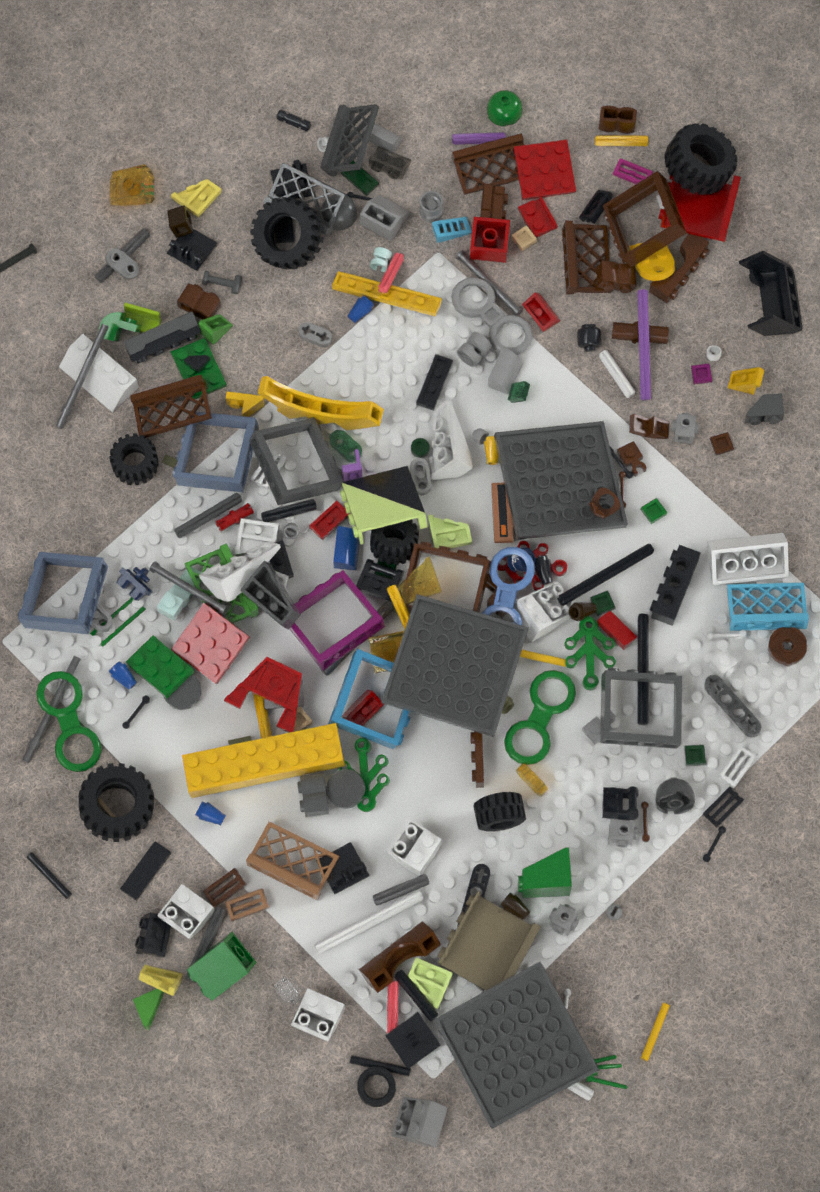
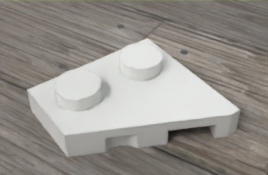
(253, 534)

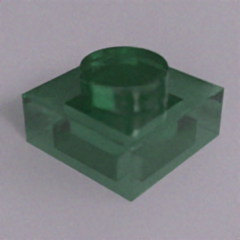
(518, 392)

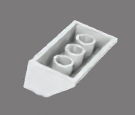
(105, 379)
(748, 558)

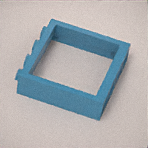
(344, 693)

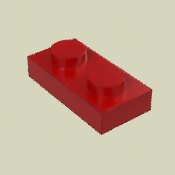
(329, 520)

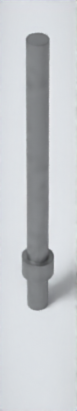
(67, 408)
(34, 743)

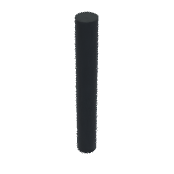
(49, 875)
(372, 1063)

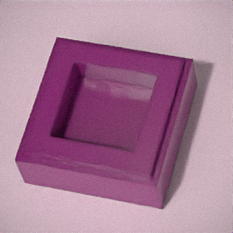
(701, 374)

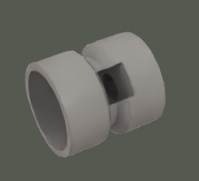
(431, 206)
(475, 347)

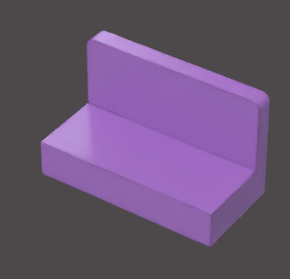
(352, 471)

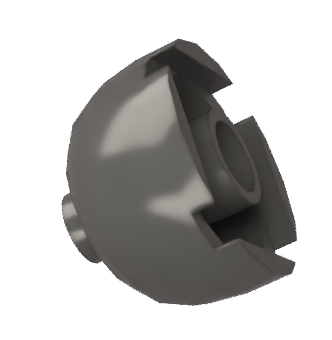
(347, 213)
(674, 796)

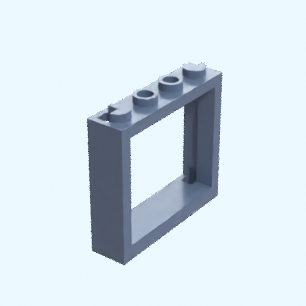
(234, 484)
(90, 599)

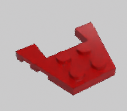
(274, 683)

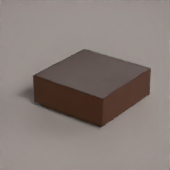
(721, 443)

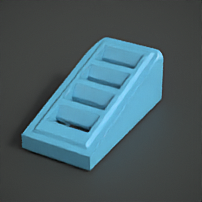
(440, 237)

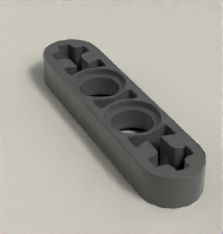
(729, 708)

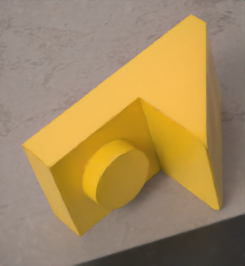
(746, 380)
(249, 402)

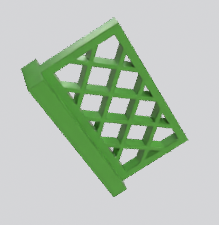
(224, 555)

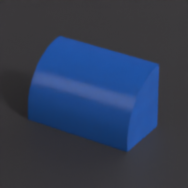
(346, 549)

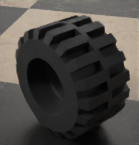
(139, 472)
(394, 551)
(499, 811)

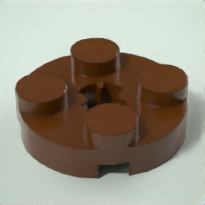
(787, 635)

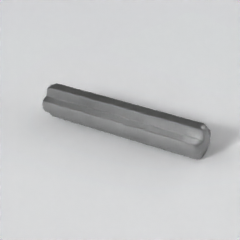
(401, 889)

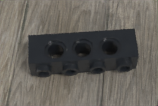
(667, 612)

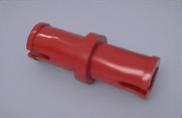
(234, 517)

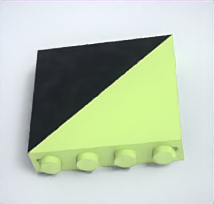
(382, 501)

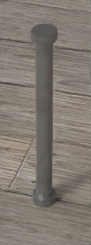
(498, 292)
(223, 609)

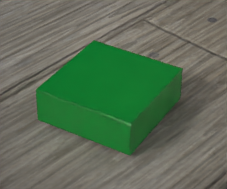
(653, 511)

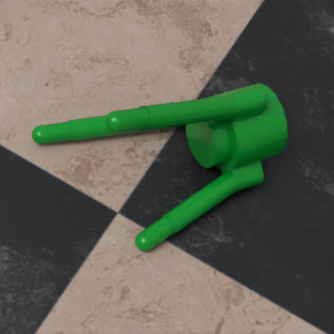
(591, 1078)

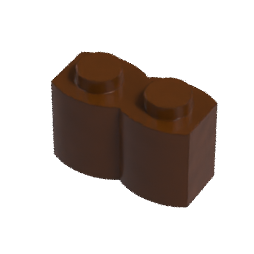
(617, 119)
(616, 276)
(199, 302)

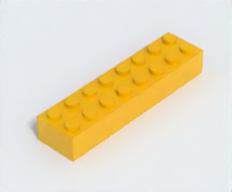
(263, 760)

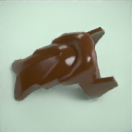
(597, 510)

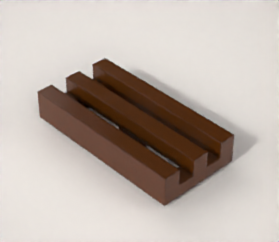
(231, 892)

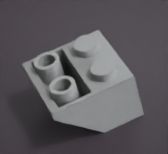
(383, 217)
(419, 1121)

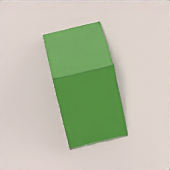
(214, 327)
(147, 1006)

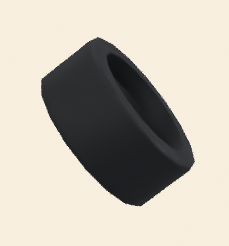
(361, 1086)

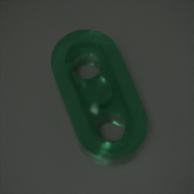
(347, 446)

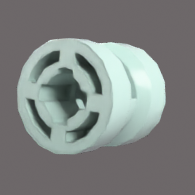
(381, 258)

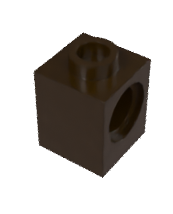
(180, 221)

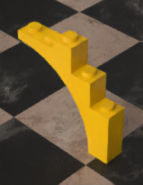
(299, 404)

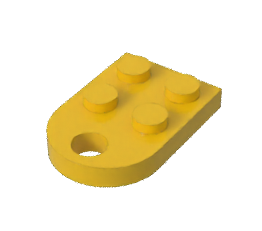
(659, 261)

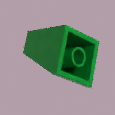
(547, 877)
(221, 966)

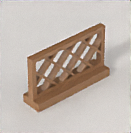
(285, 876)

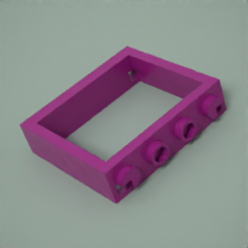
(350, 641)

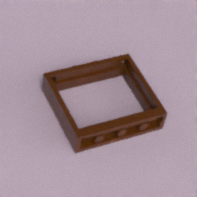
(629, 198)
(462, 556)

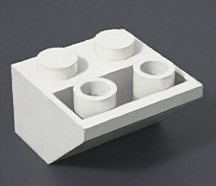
(414, 847)
(186, 912)
(318, 1015)

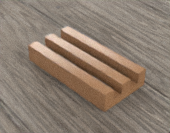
(258, 892)

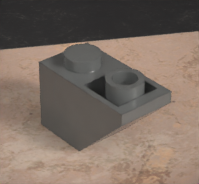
(766, 409)

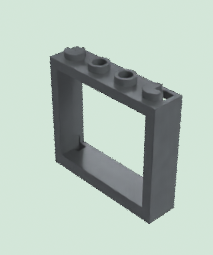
(271, 471)
(635, 739)

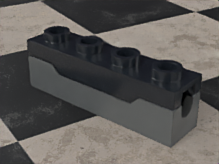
(162, 336)

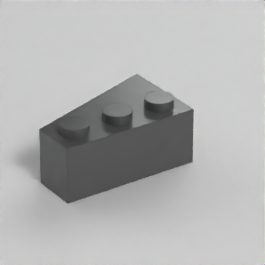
(271, 596)

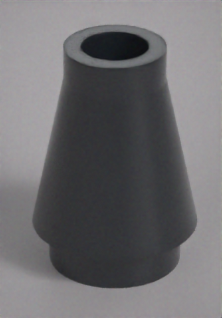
(543, 569)

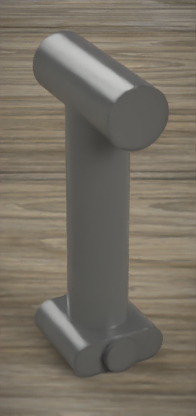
(235, 285)

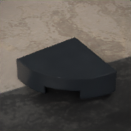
(197, 362)

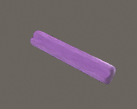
(476, 138)

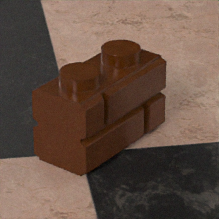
(493, 201)

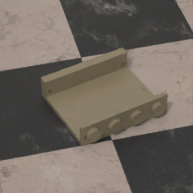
(487, 943)

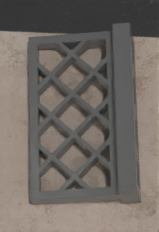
(340, 136)
(328, 226)

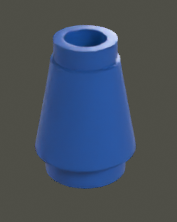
(360, 309)
(122, 675)
(209, 813)

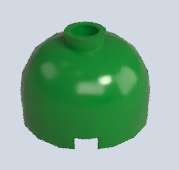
(504, 108)

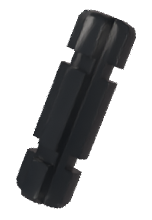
(293, 120)

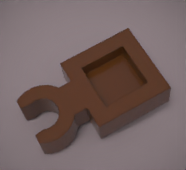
(631, 456)

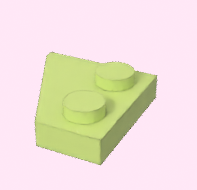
(449, 533)
(430, 980)

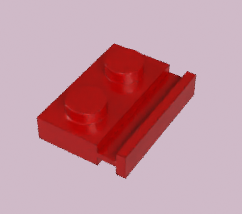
(537, 217)

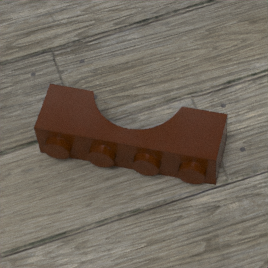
(692, 250)
(416, 942)

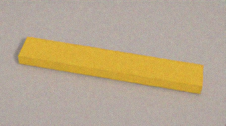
(395, 296)

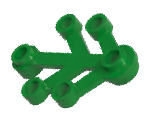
(590, 650)
(369, 776)

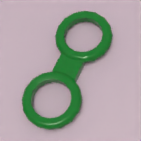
(540, 717)
(68, 721)

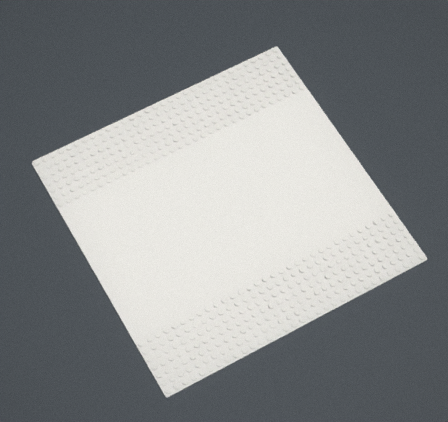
(432, 769)

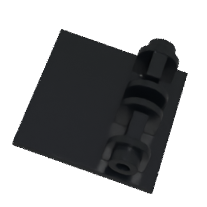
(291, 186)
(191, 249)
(347, 870)

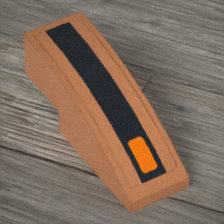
(501, 514)

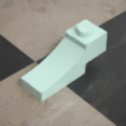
(176, 597)

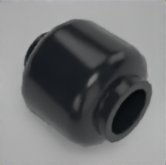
(589, 337)

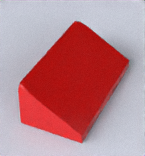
(541, 311)
(616, 629)
(363, 708)

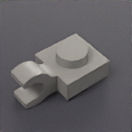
(592, 729)

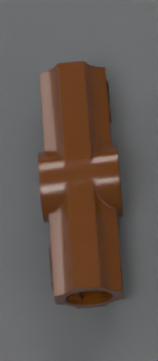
(630, 332)

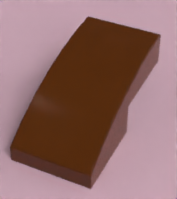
(650, 428)

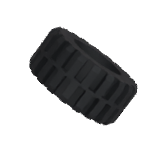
(691, 172)
(264, 233)
(111, 778)

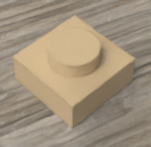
(524, 238)
(302, 720)

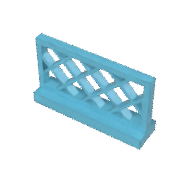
(767, 621)

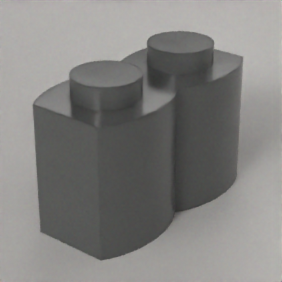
(314, 795)

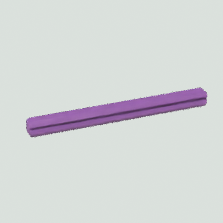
(644, 345)

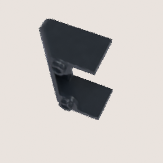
(777, 294)

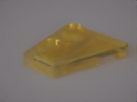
(421, 582)

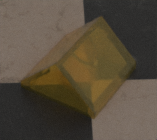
(385, 647)

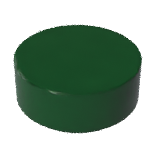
(420, 447)

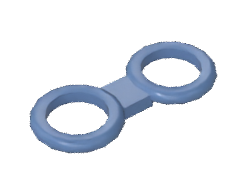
(505, 592)

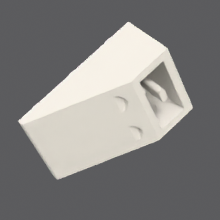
(542, 611)

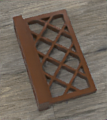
(484, 150)
(570, 256)
(171, 392)

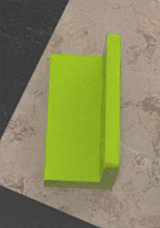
(144, 316)

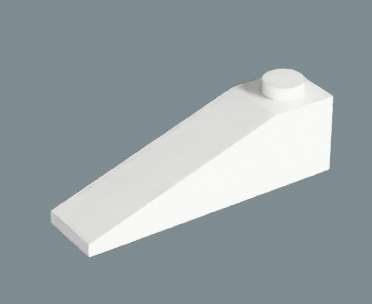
(450, 450)
(228, 579)

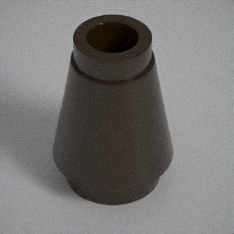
(581, 610)
(515, 906)

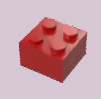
(489, 239)

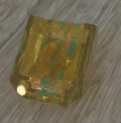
(132, 186)

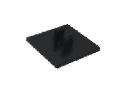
(412, 1040)

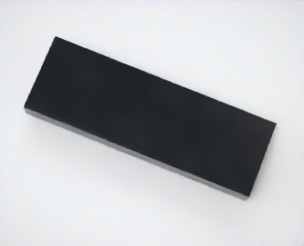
(434, 382)
(145, 870)

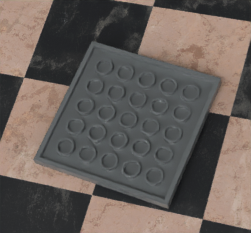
(554, 476)
(455, 665)
(516, 1045)

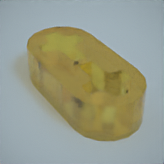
(531, 779)

